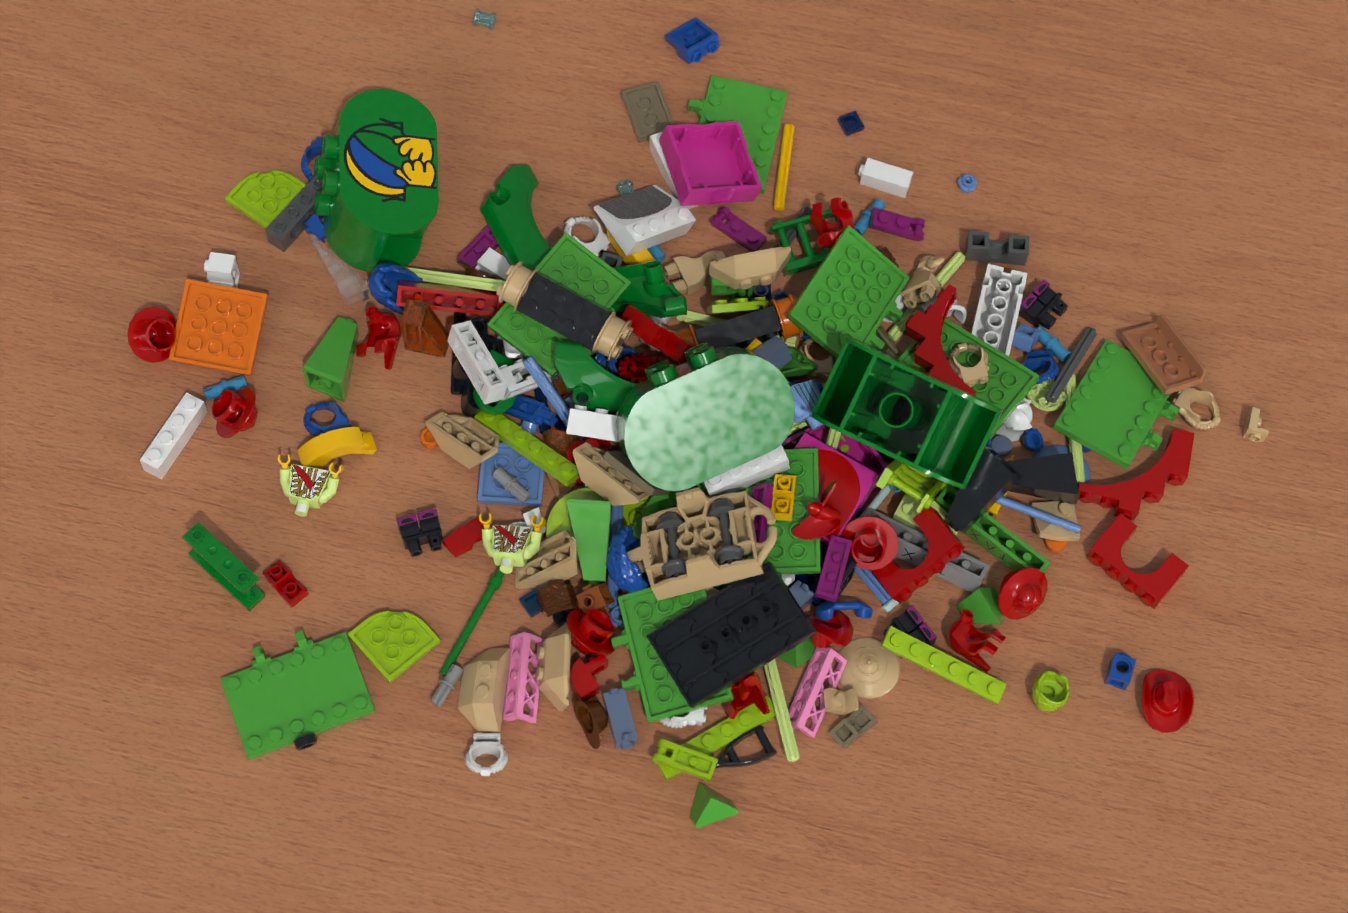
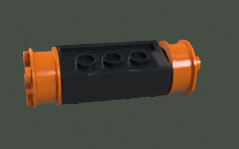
(747, 327)

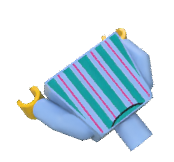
(805, 399)

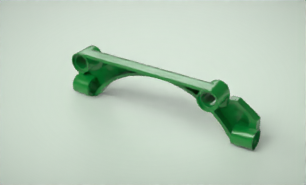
(512, 218)
(649, 291)
(589, 379)

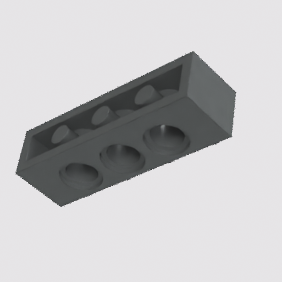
(292, 219)

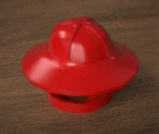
(152, 334)
(234, 412)
(872, 542)
(1022, 592)
(591, 631)

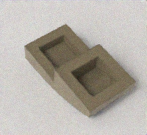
(853, 727)

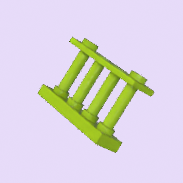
(912, 482)

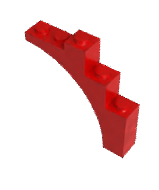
(927, 330)
(657, 334)
(1150, 486)

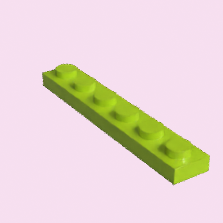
(530, 447)
(943, 665)
(723, 734)

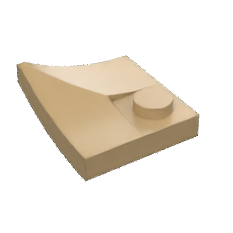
(1053, 532)

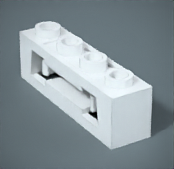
(477, 362)
(513, 376)

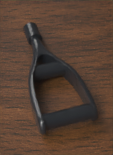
(735, 762)

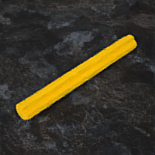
(784, 164)

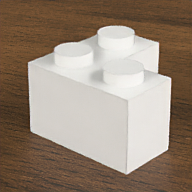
(222, 269)

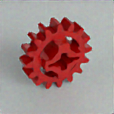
(636, 365)

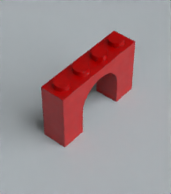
(942, 548)
(1149, 587)

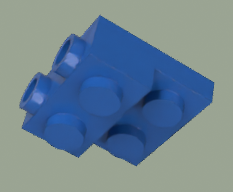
(693, 40)

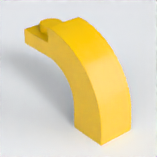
(335, 443)

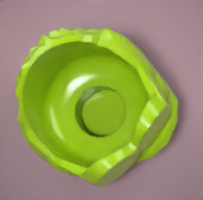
(1047, 691)

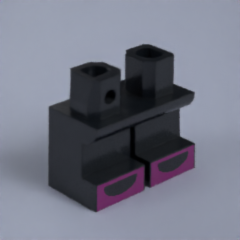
(1040, 304)
(430, 531)
(912, 624)

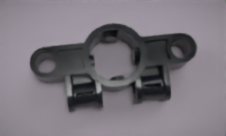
(460, 374)

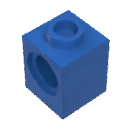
(1116, 678)

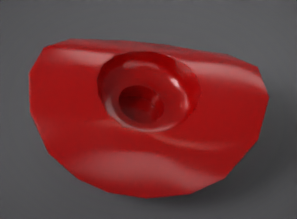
(836, 630)
(1166, 700)

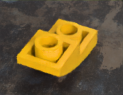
(783, 497)

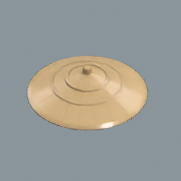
(869, 668)

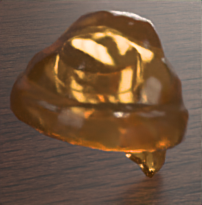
(559, 440)

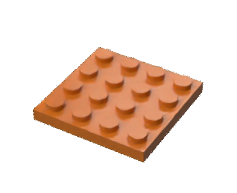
(219, 327)

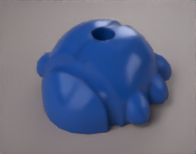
(1033, 440)

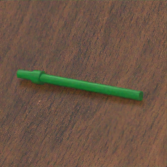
(493, 584)

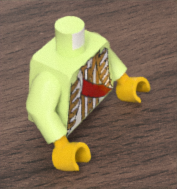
(308, 485)
(511, 544)

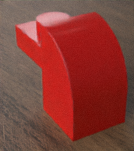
(582, 677)

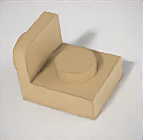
(1252, 426)
(840, 702)

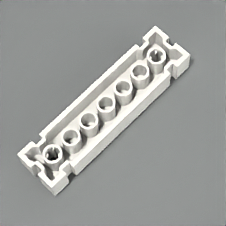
(998, 307)

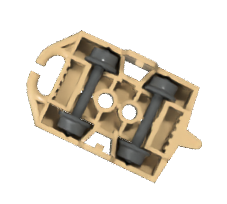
(703, 535)

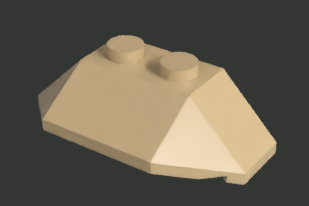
(751, 268)
(463, 438)
(604, 478)
(553, 562)
(554, 667)
(484, 689)

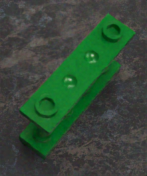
(811, 258)
(223, 566)

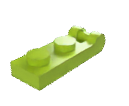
(685, 760)

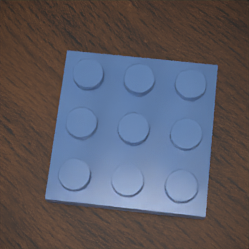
(517, 466)

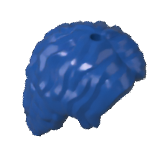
(384, 284)
(622, 570)

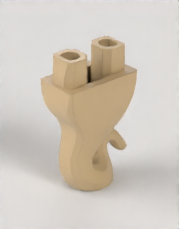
(691, 271)
(923, 283)

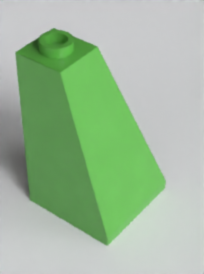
(332, 361)
(591, 531)

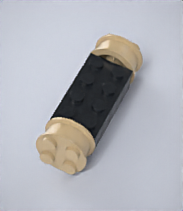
(564, 311)

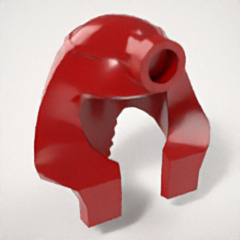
(828, 232)
(382, 334)
(969, 641)
(746, 692)

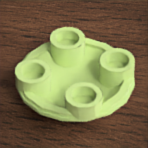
(1038, 399)

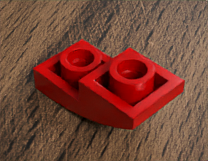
(464, 537)
(285, 584)

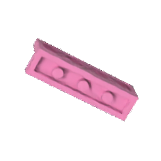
(518, 676)
(812, 688)

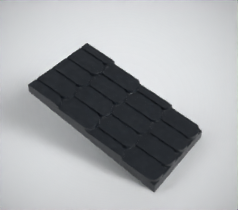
(731, 635)

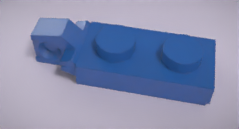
(532, 411)

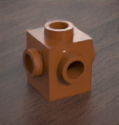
(594, 597)

